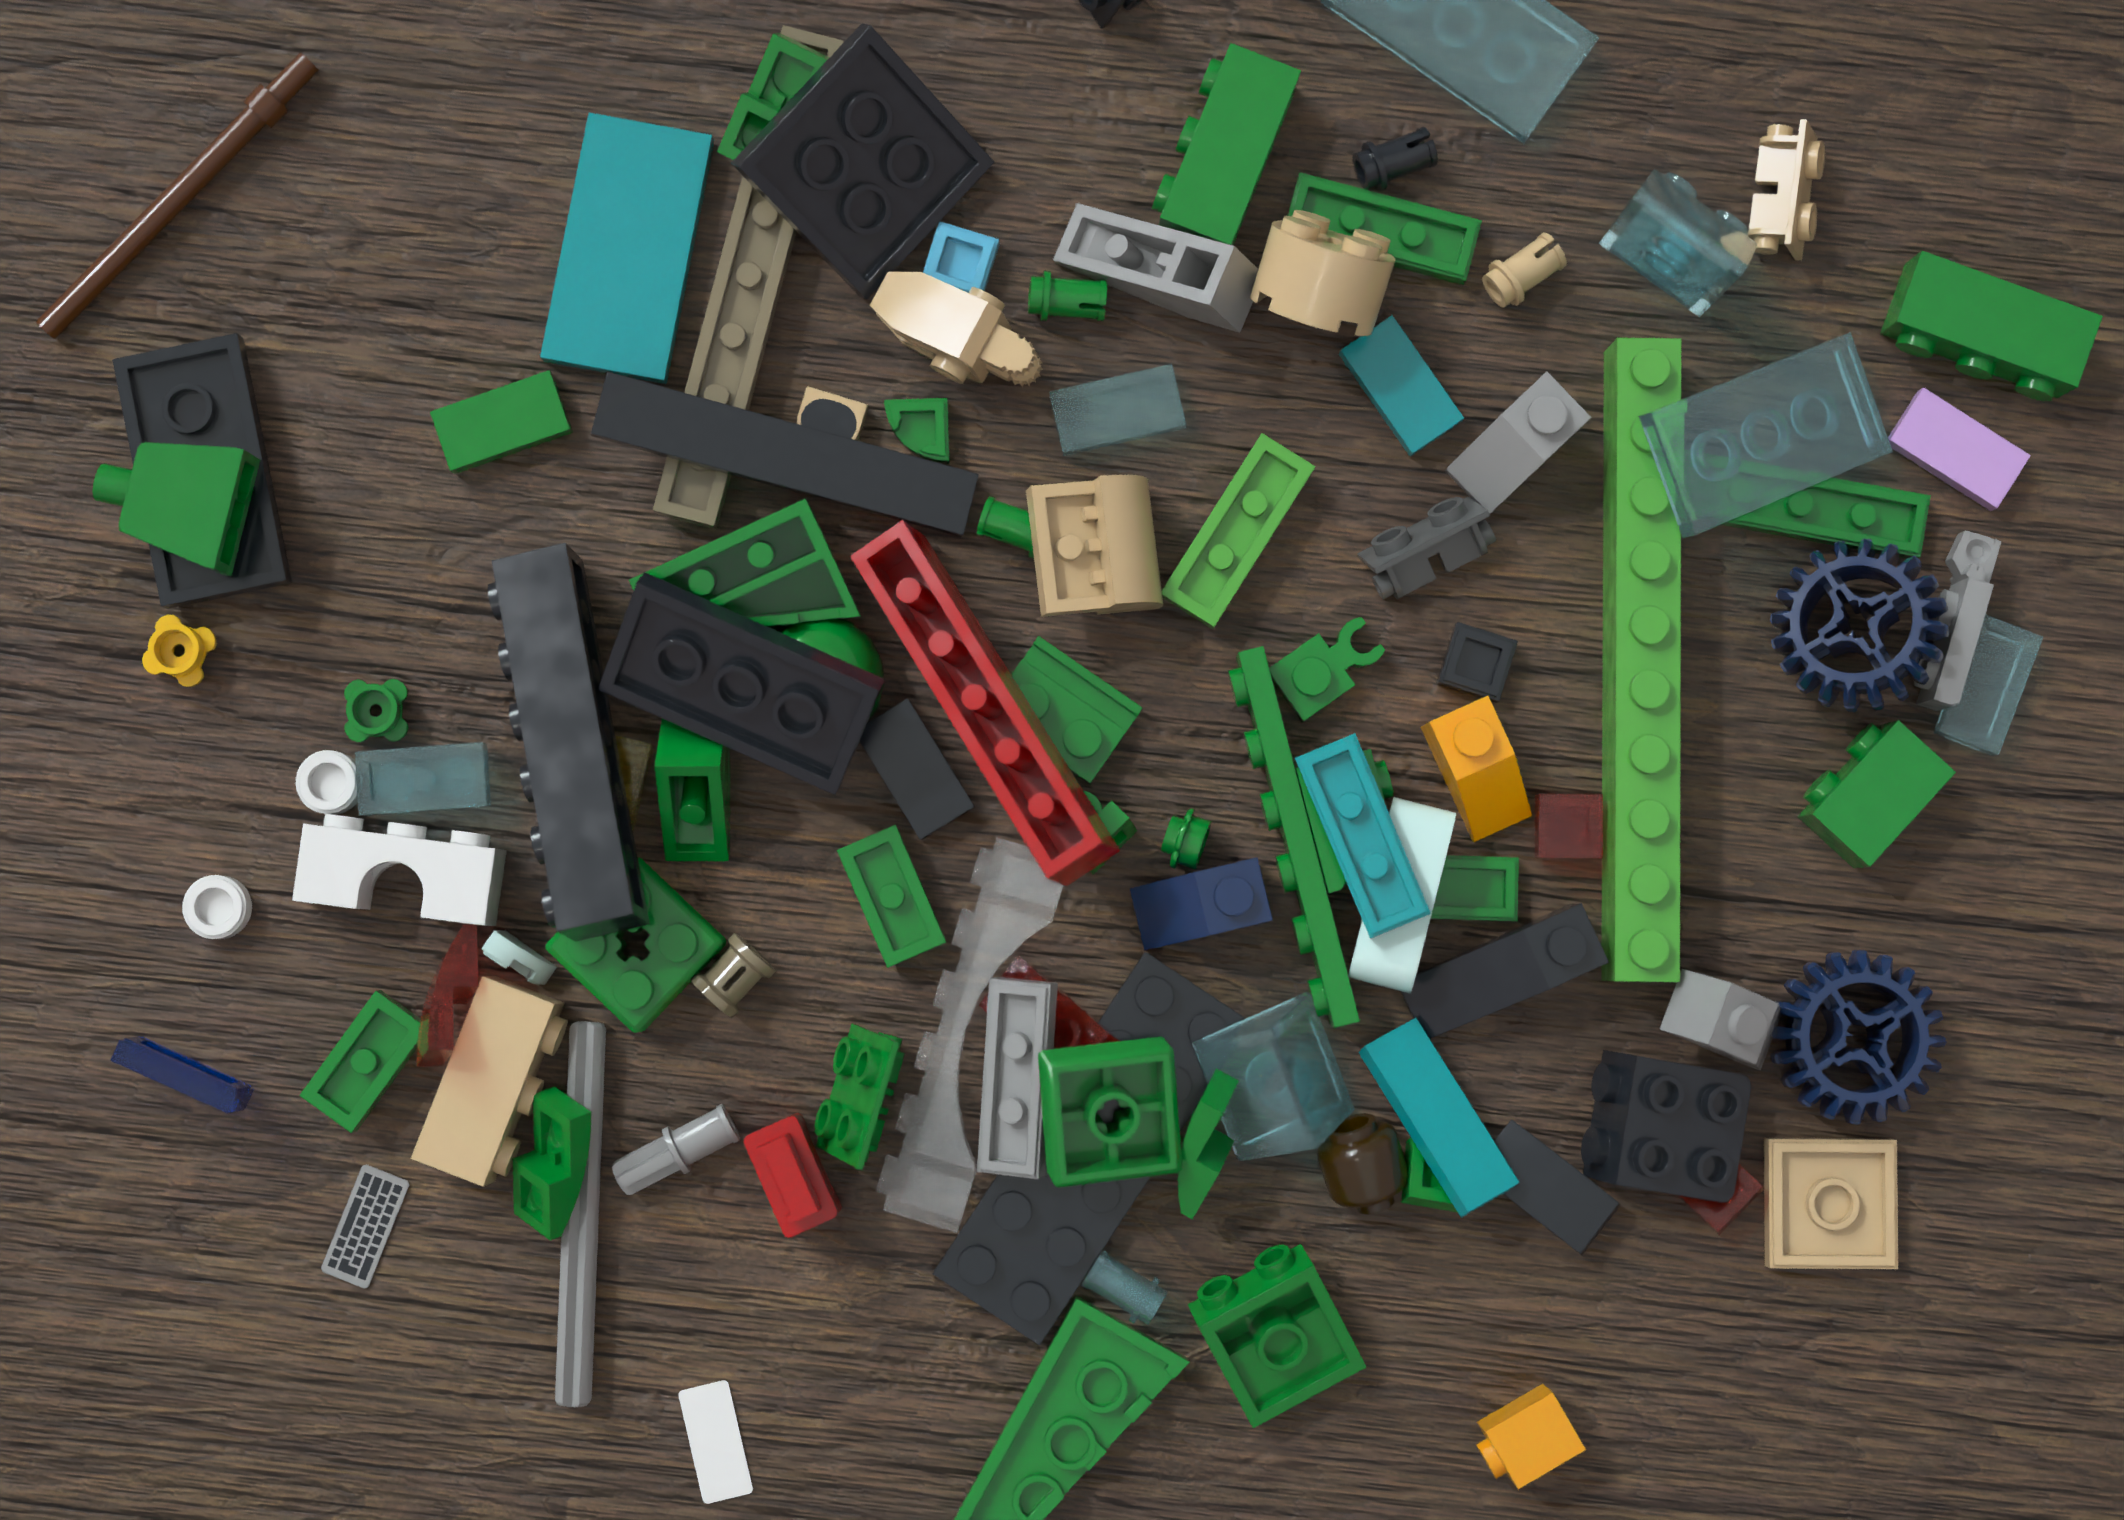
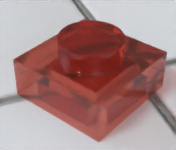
(1569, 826)

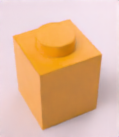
(1528, 1437)

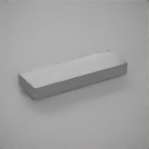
(1011, 1117)

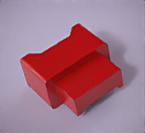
(792, 1175)

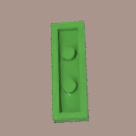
(1237, 531)

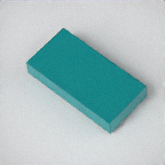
(1401, 386)

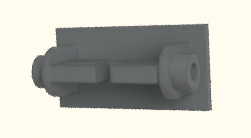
(1447, 531)

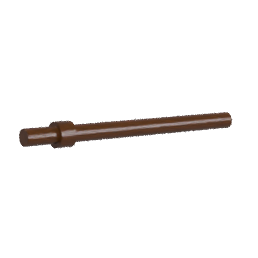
(263, 108)

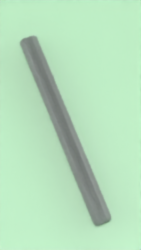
(580, 1235)

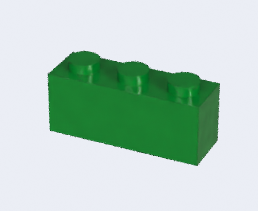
(1227, 145)
(1990, 327)

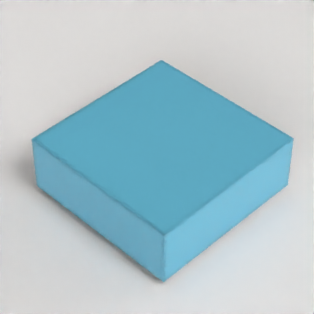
(961, 257)

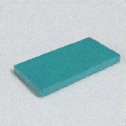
(627, 248)

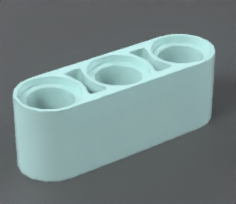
(1394, 956)

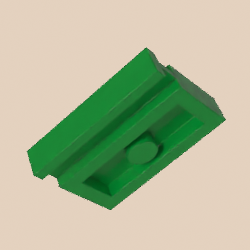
(1075, 707)

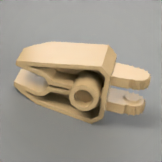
(955, 329)

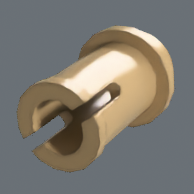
(1512, 278)

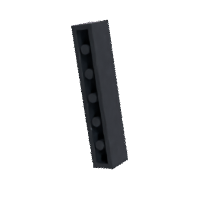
(568, 744)

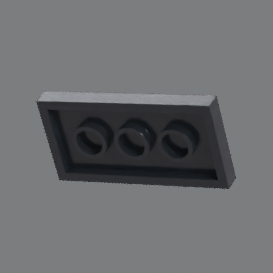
(207, 399)
(740, 683)

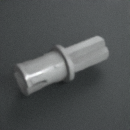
(675, 1150)

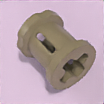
(752, 969)

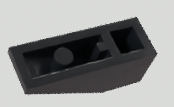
(1505, 970)

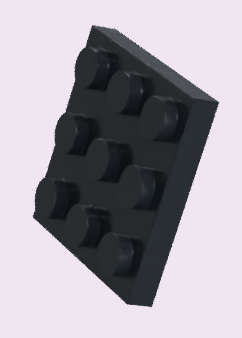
(863, 161)

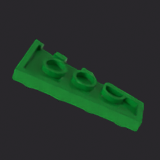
(1074, 1407)

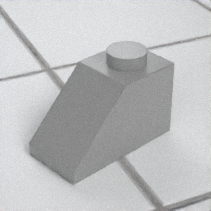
(1518, 443)
(1722, 1018)

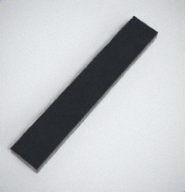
(784, 454)

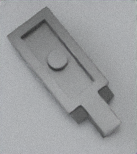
(1972, 565)

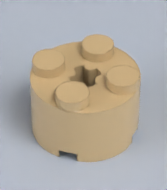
(1323, 274)

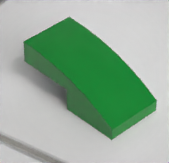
(779, 77)
(1204, 1146)
(552, 1174)

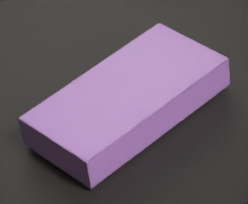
(1957, 449)

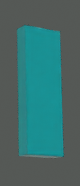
(1362, 836)
(1438, 1117)

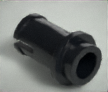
(1394, 159)

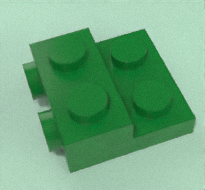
(1275, 1333)

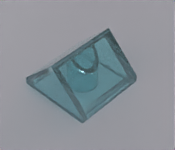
(1287, 1077)

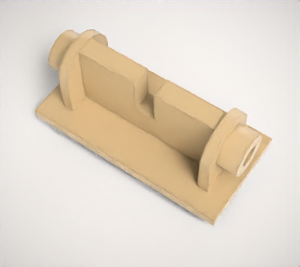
(1791, 165)

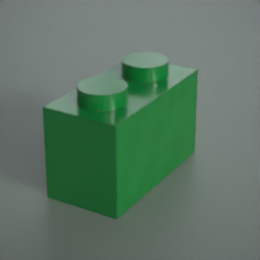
(1874, 792)

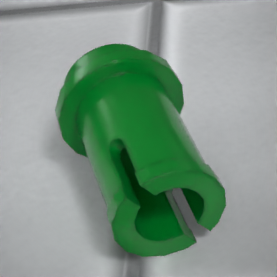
(1066, 297)
(1006, 524)

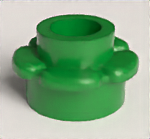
(1186, 839)

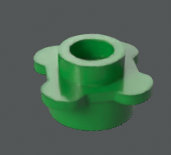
(363, 697)

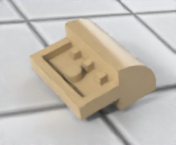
(1094, 546)

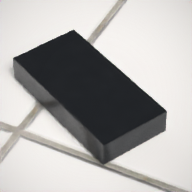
(914, 769)

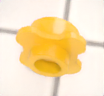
(161, 646)

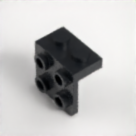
(1666, 1126)

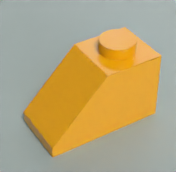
(1478, 768)

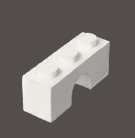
(343, 863)

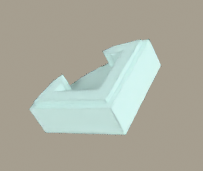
(511, 952)

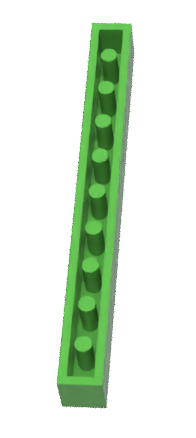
(1640, 673)

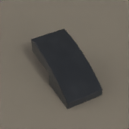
(1554, 1189)

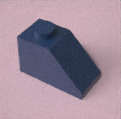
(1201, 904)

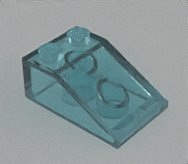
(1680, 242)

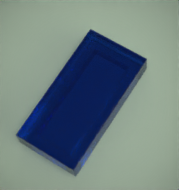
(182, 1074)

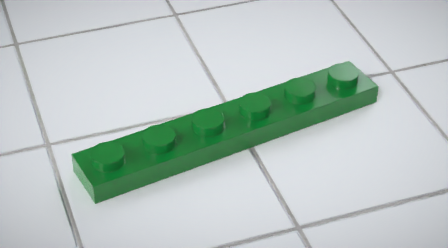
(1286, 811)

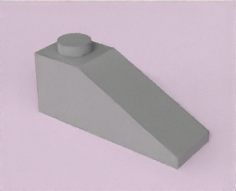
(1160, 265)

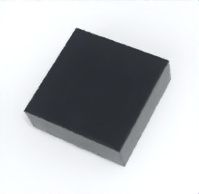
(1477, 662)

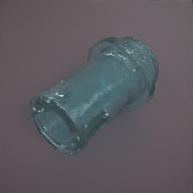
(1125, 1288)

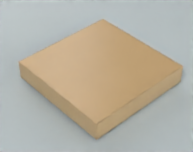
(1830, 1203)

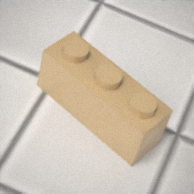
(490, 1081)

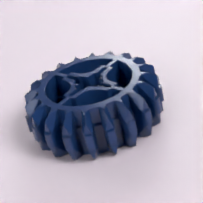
(1830, 579)
(1873, 1058)

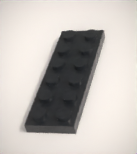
(1036, 1240)

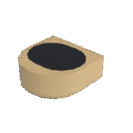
(832, 413)

